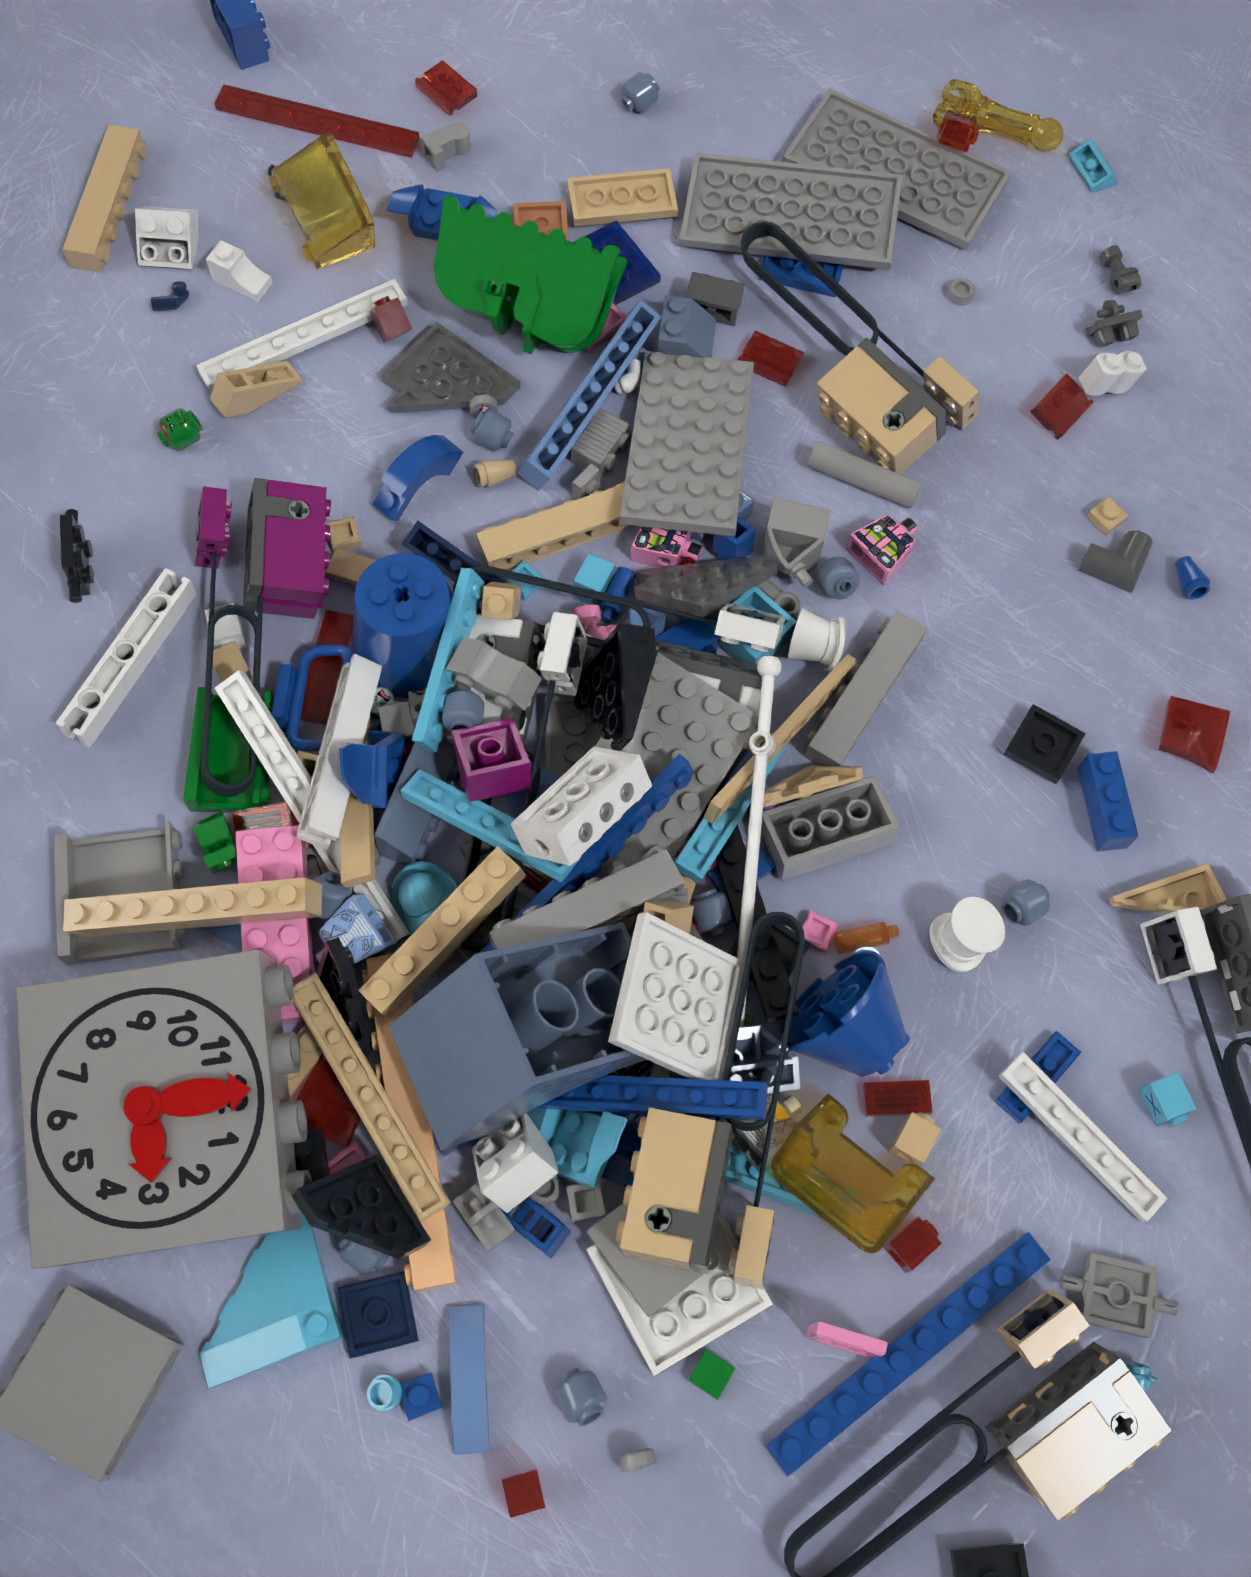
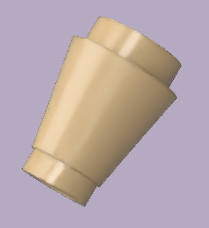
(492, 472)

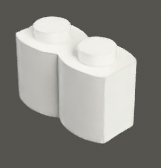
(1112, 373)

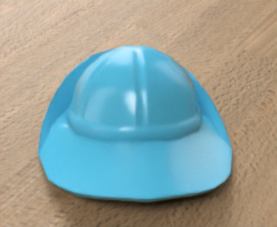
(419, 892)

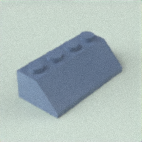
(404, 826)

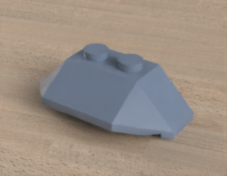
(758, 1058)

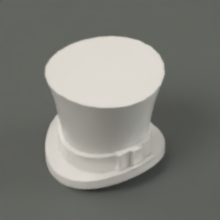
(818, 639)
(967, 933)

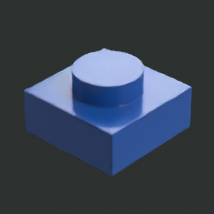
(420, 1396)

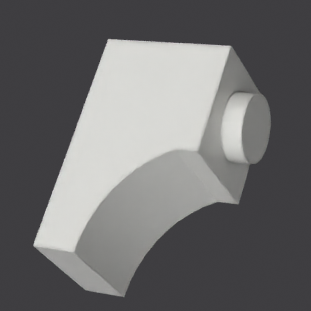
(235, 271)

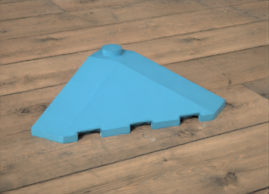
(277, 1310)

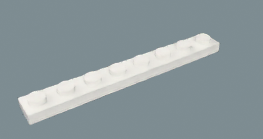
(301, 334)

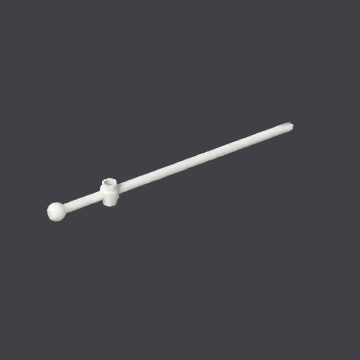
(768, 668)

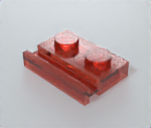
(446, 87)
(771, 358)
(1061, 406)

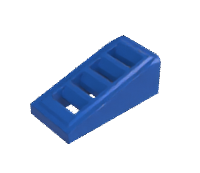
(556, 1238)

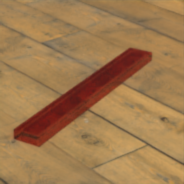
(317, 120)

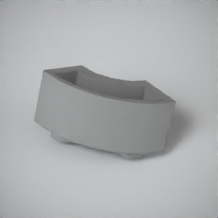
(493, 674)

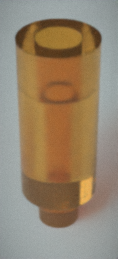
(868, 935)

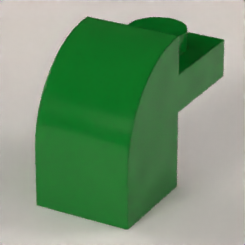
(216, 842)

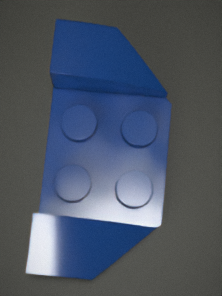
(425, 208)
(373, 768)

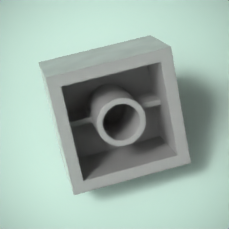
(795, 537)

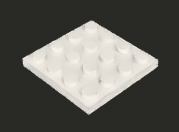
(677, 1000)
(692, 1317)

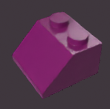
(491, 759)

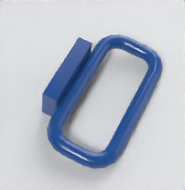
(291, 693)

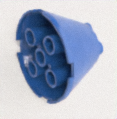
(850, 1018)

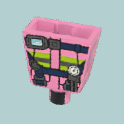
(883, 546)
(663, 547)

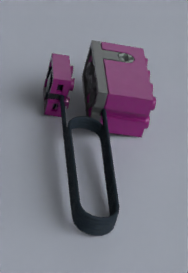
(281, 572)

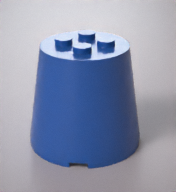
(400, 619)

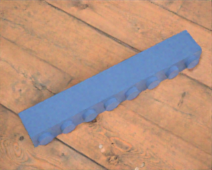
(589, 395)

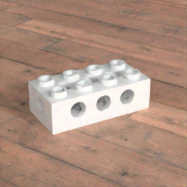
(581, 805)

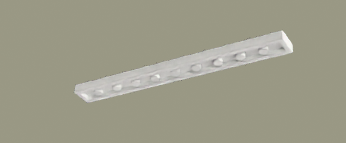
(292, 778)

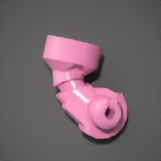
(589, 617)

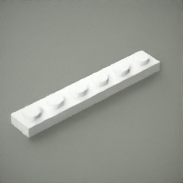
(1083, 1137)

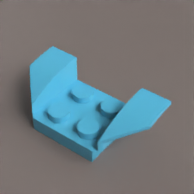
(579, 1141)

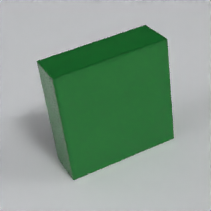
(711, 1374)

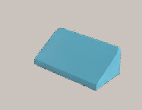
(1092, 166)

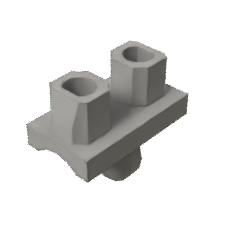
(483, 1217)

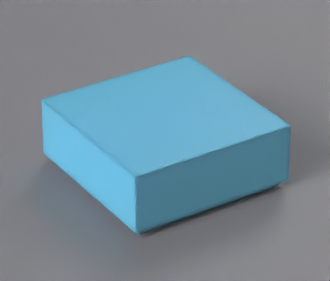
(526, 588)

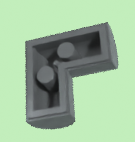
(1118, 568)

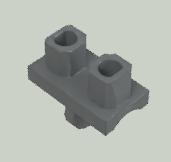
(1125, 323)

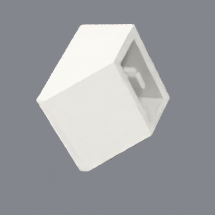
(166, 236)
(513, 1163)

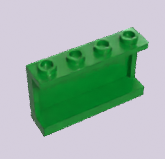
(226, 760)

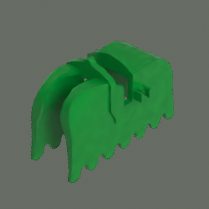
(554, 285)

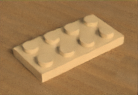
(622, 197)

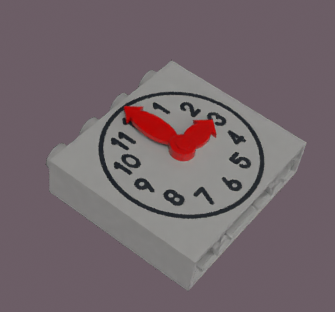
(159, 1108)

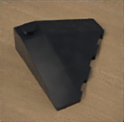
(616, 682)

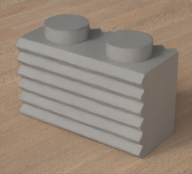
(601, 442)

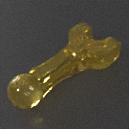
(1042, 133)

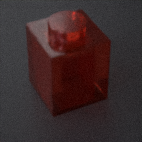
(957, 131)
(913, 1244)
(523, 1493)

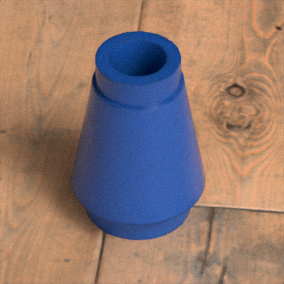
(1191, 578)

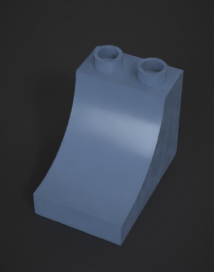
(515, 1031)

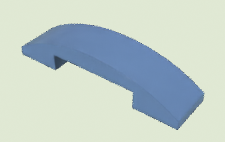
(468, 1379)

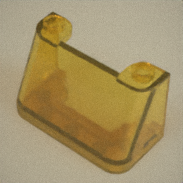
(325, 202)
(844, 1180)

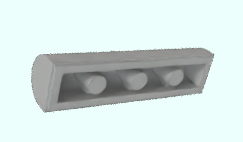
(864, 474)

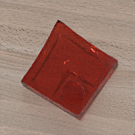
(1194, 732)
(328, 1105)

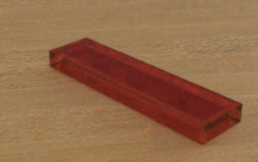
(326, 670)

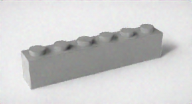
(865, 692)
(596, 904)

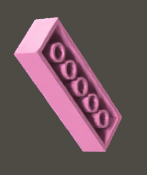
(276, 856)

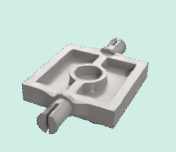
(1118, 1295)

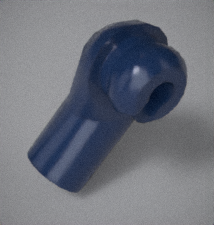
(174, 300)

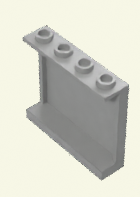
(113, 867)
(86, 1383)

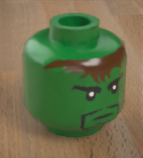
(179, 429)

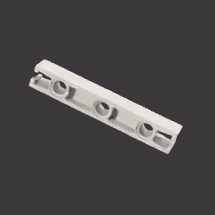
(114, 676)
(345, 725)

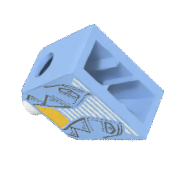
(358, 928)

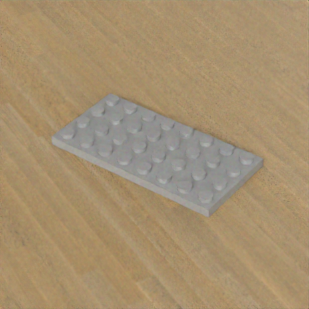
(941, 186)
(824, 209)
(688, 444)
(686, 719)

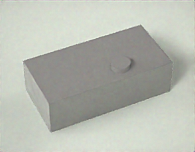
(828, 828)

